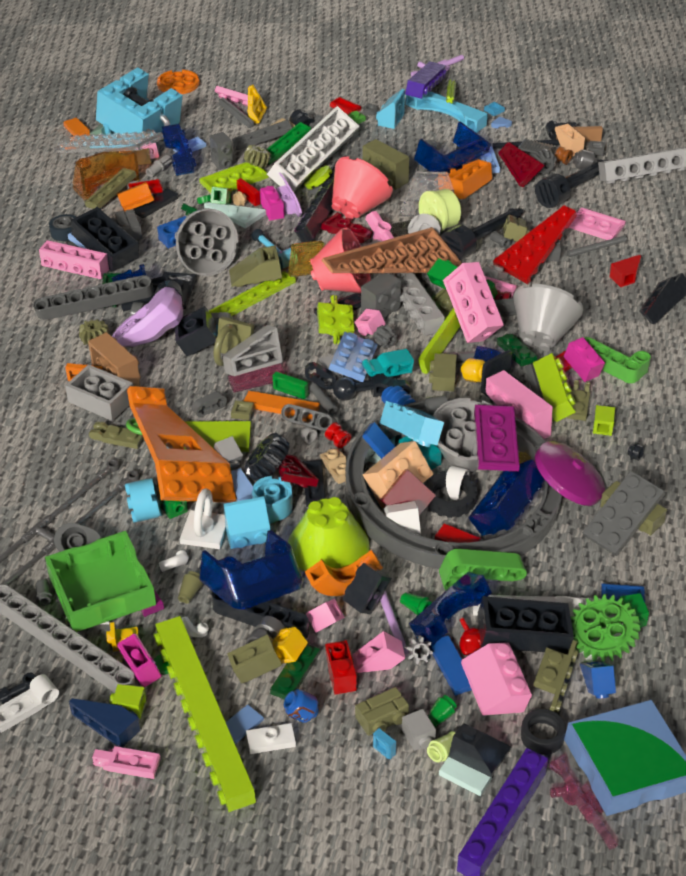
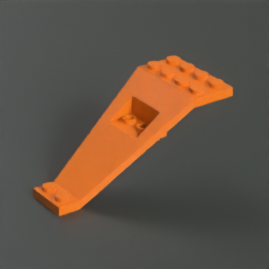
(179, 471)

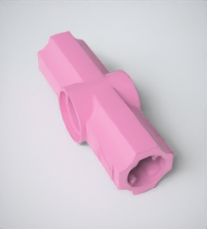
(380, 228)

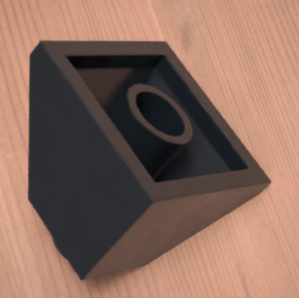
(478, 750)

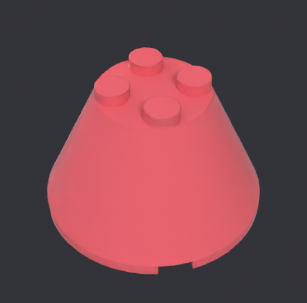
(358, 187)
(344, 282)

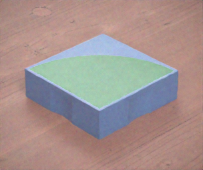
(628, 756)

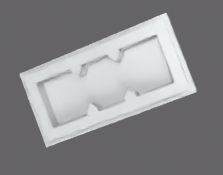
(270, 738)

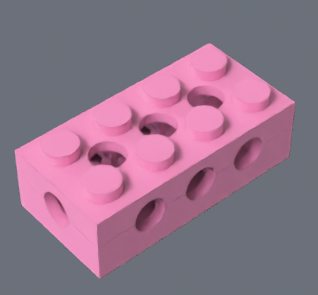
(473, 302)

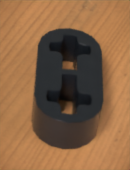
(322, 374)

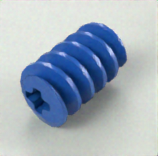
(396, 395)

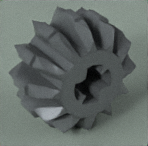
(547, 158)

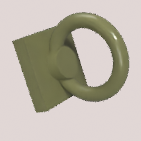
(230, 334)

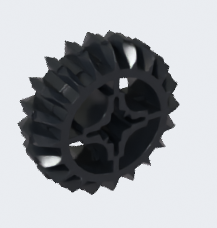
(267, 456)

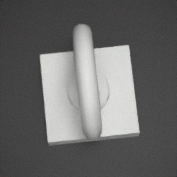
(205, 527)

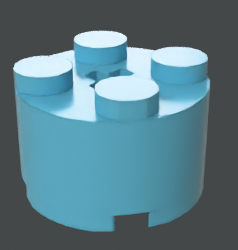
(277, 497)
(143, 500)

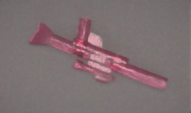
(585, 802)

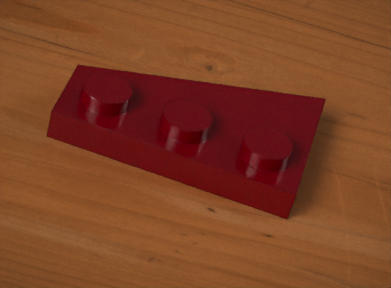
(336, 222)
(294, 471)

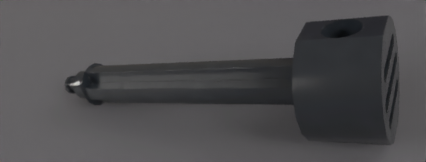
(557, 188)
(463, 239)

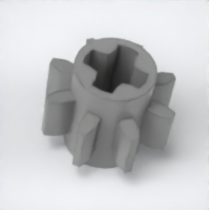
(416, 644)

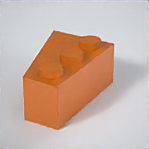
(470, 177)

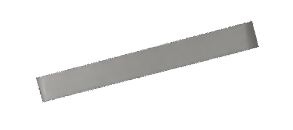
(64, 640)

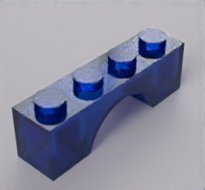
(175, 139)
(462, 594)

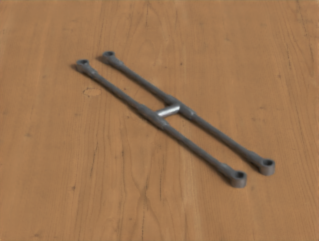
(112, 466)

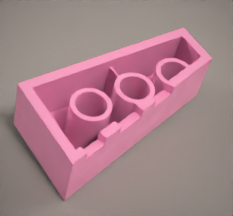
(527, 405)

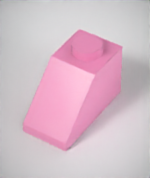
(379, 654)

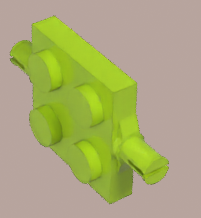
(335, 319)

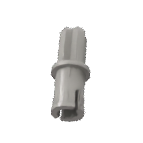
(158, 165)

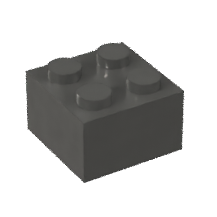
(381, 294)

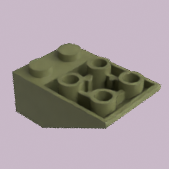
(257, 267)

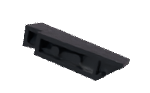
(664, 298)

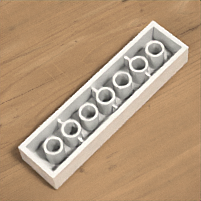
(313, 149)

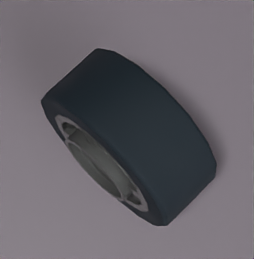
(61, 226)

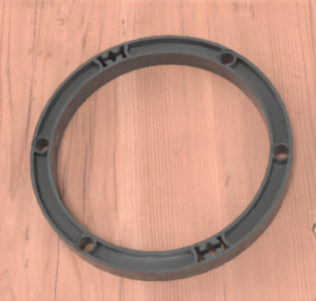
(430, 551)

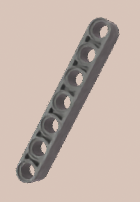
(93, 297)

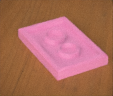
(597, 224)

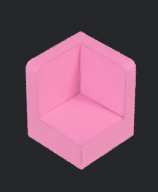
(325, 615)

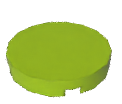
(318, 177)

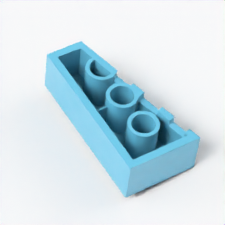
(412, 423)

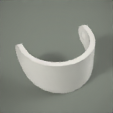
(454, 479)

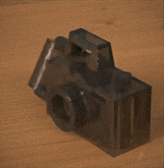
(400, 228)

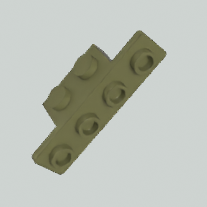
(553, 672)

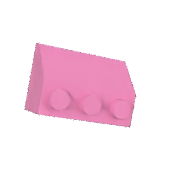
(497, 680)

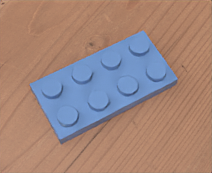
(350, 354)

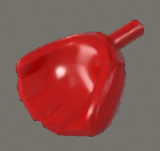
(470, 639)

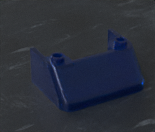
(470, 145)
(255, 580)

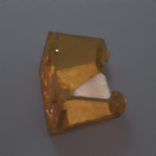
(100, 168)

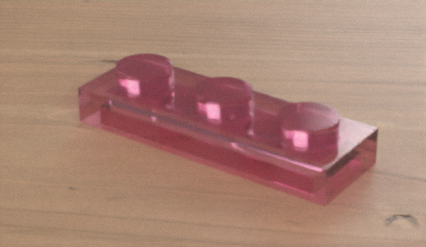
(254, 378)

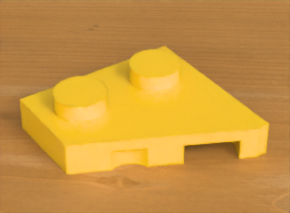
(256, 105)

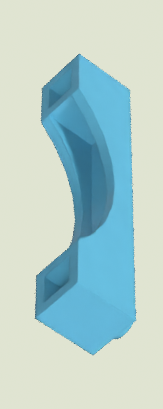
(469, 116)

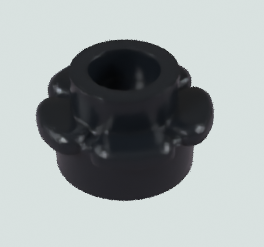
(636, 451)

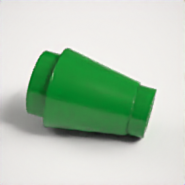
(415, 602)
(441, 710)

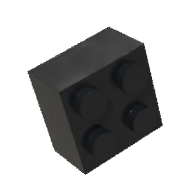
(196, 331)

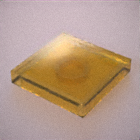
(300, 257)

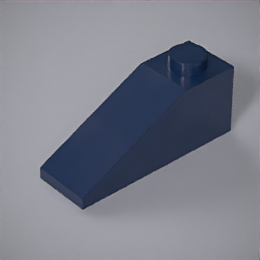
(108, 720)

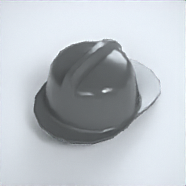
(74, 535)

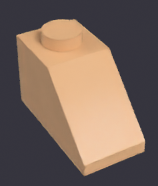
(570, 138)

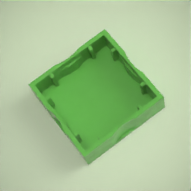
(100, 581)

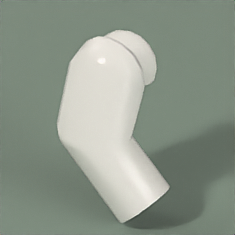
(180, 559)
(195, 631)

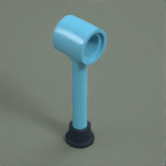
(284, 256)

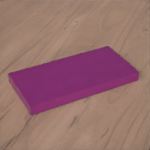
(496, 438)

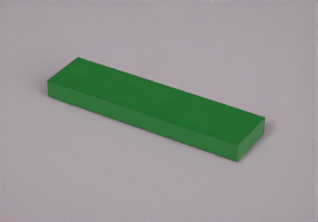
(287, 141)

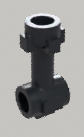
(7, 694)

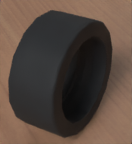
(538, 745)

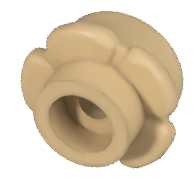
(239, 199)

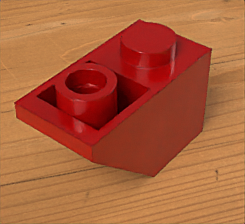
(625, 271)
(340, 667)

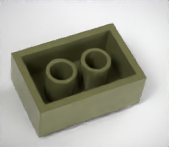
(389, 161)

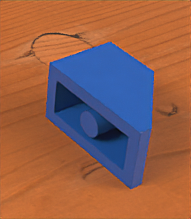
(599, 678)

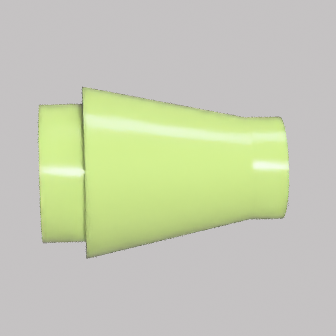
(440, 748)

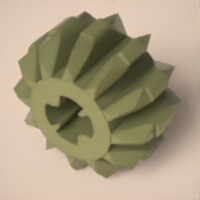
(257, 156)
(92, 329)

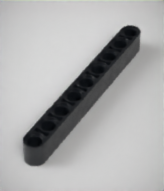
(317, 211)

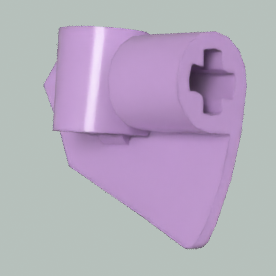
(289, 199)

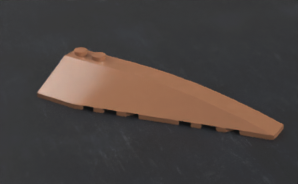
(402, 254)

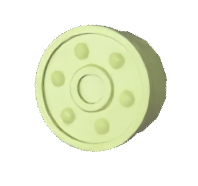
(442, 205)

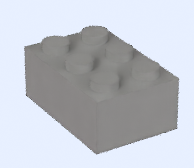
(99, 392)

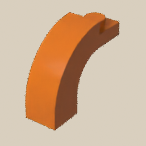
(335, 580)

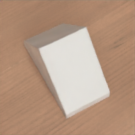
(405, 515)

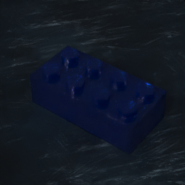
(507, 499)

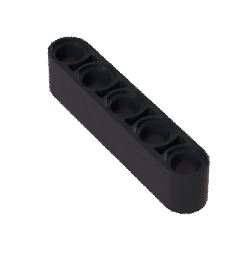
(254, 614)

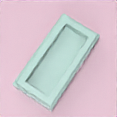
(464, 776)

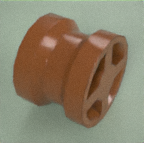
(563, 155)

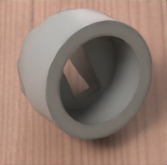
(310, 432)

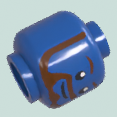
(301, 705)

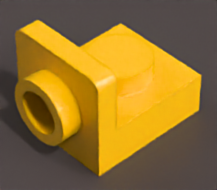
(115, 636)

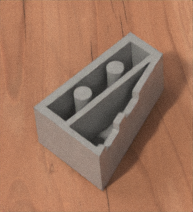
(254, 353)

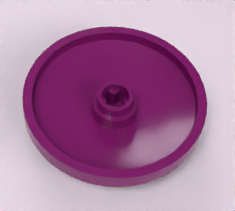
(569, 473)

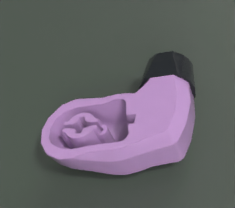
(154, 318)

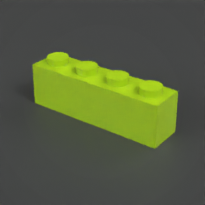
(554, 386)

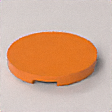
(181, 81)

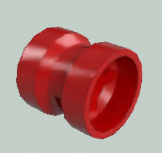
(337, 435)

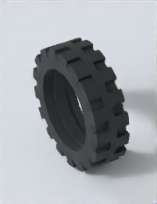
(456, 508)

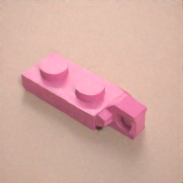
(127, 761)

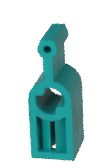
(390, 363)

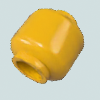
(472, 370)

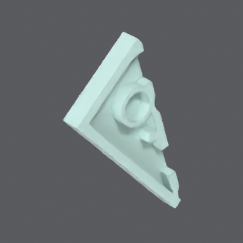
(239, 215)

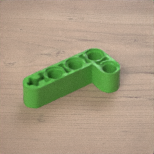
(619, 365)
(491, 564)

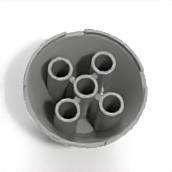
(206, 242)
(545, 314)
(458, 432)

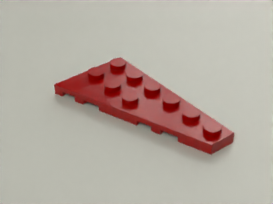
(530, 251)

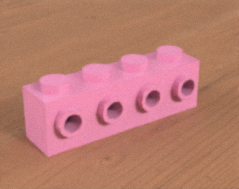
(74, 259)

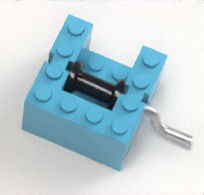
(126, 108)

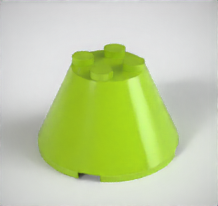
(328, 534)

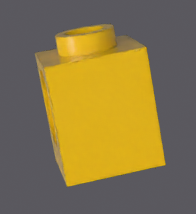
(289, 644)

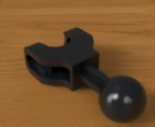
(346, 388)

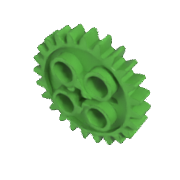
(607, 644)

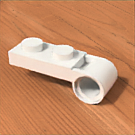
(41, 693)

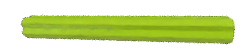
(451, 91)

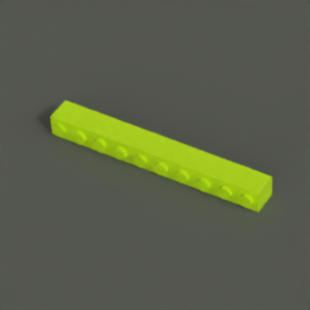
(205, 715)

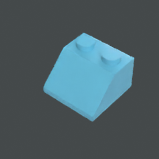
(392, 110)
(246, 522)

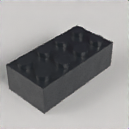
(102, 234)
(525, 624)

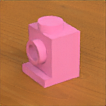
(369, 322)

